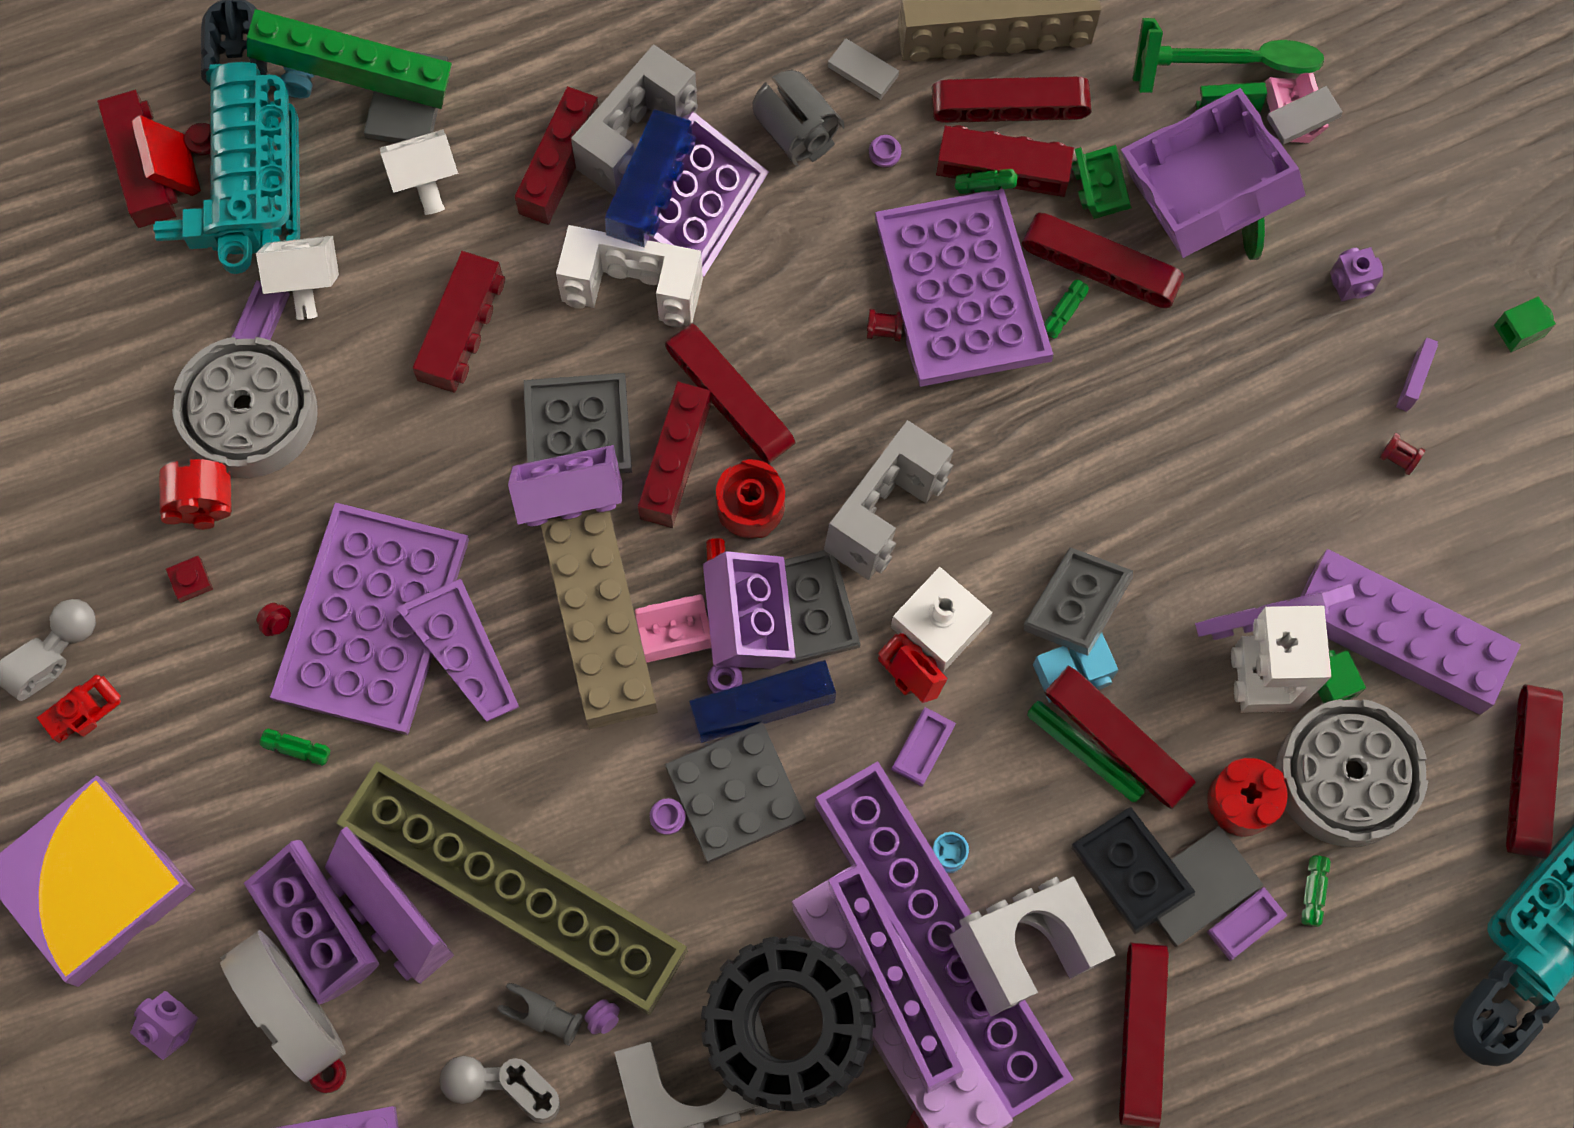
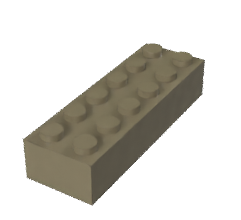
(993, 26)
(599, 618)

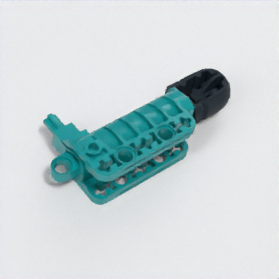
(242, 149)
(1535, 962)

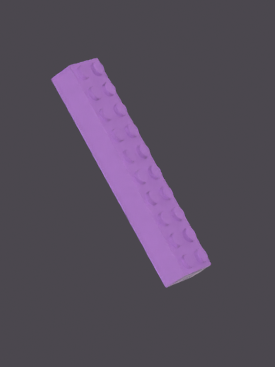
(924, 910)

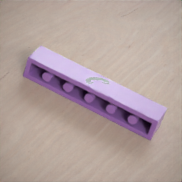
(895, 979)

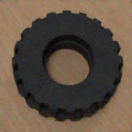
(733, 1013)

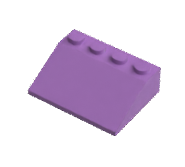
(710, 194)
(386, 908)

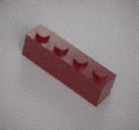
(554, 158)
(1038, 164)
(144, 198)
(458, 322)
(674, 455)

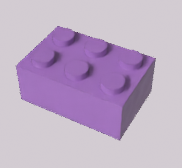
(565, 486)
(748, 610)

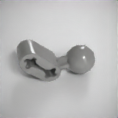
(40, 661)
(465, 1080)

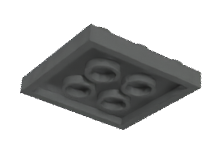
(577, 416)
(735, 792)

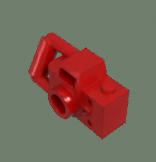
(912, 668)
(79, 709)

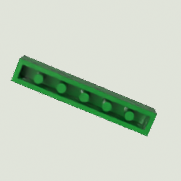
(348, 59)

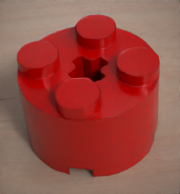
(741, 482)
(195, 493)
(1231, 808)

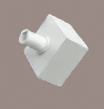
(420, 164)
(298, 268)
(941, 618)

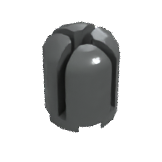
(819, 119)

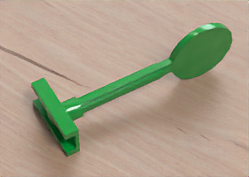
(1278, 54)
(1254, 233)

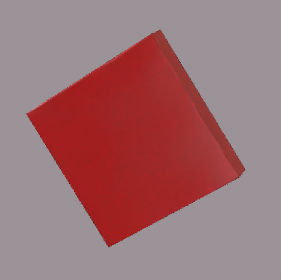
(165, 156)

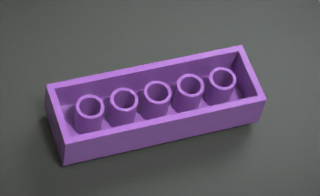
(1413, 634)

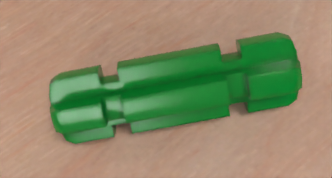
(986, 181)
(1065, 308)
(295, 747)
(1315, 891)

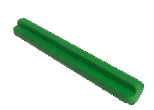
(1086, 751)

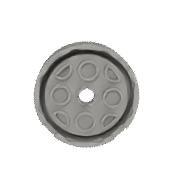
(250, 439)
(1346, 808)
(282, 1006)

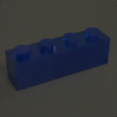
(649, 178)
(763, 701)

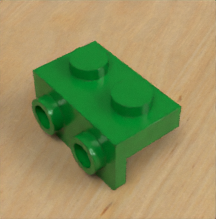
(1102, 181)

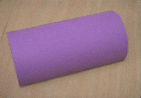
(311, 923)

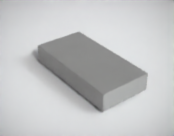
(863, 68)
(1304, 115)

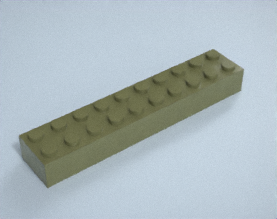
(513, 888)

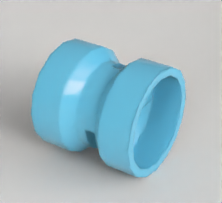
(297, 83)
(953, 847)

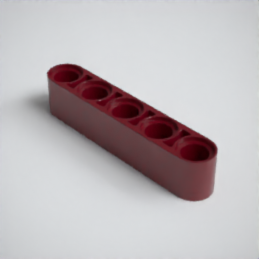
(1011, 99)
(1103, 260)
(730, 393)
(1119, 737)
(1534, 772)
(1143, 1035)

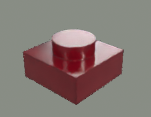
(189, 579)

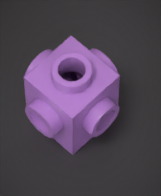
(1356, 273)
(163, 1024)

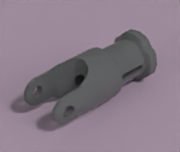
(544, 1015)

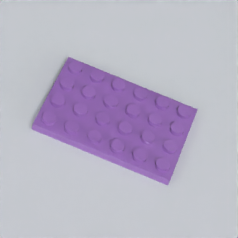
(962, 287)
(349, 641)

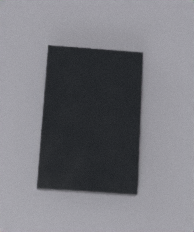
(1133, 870)

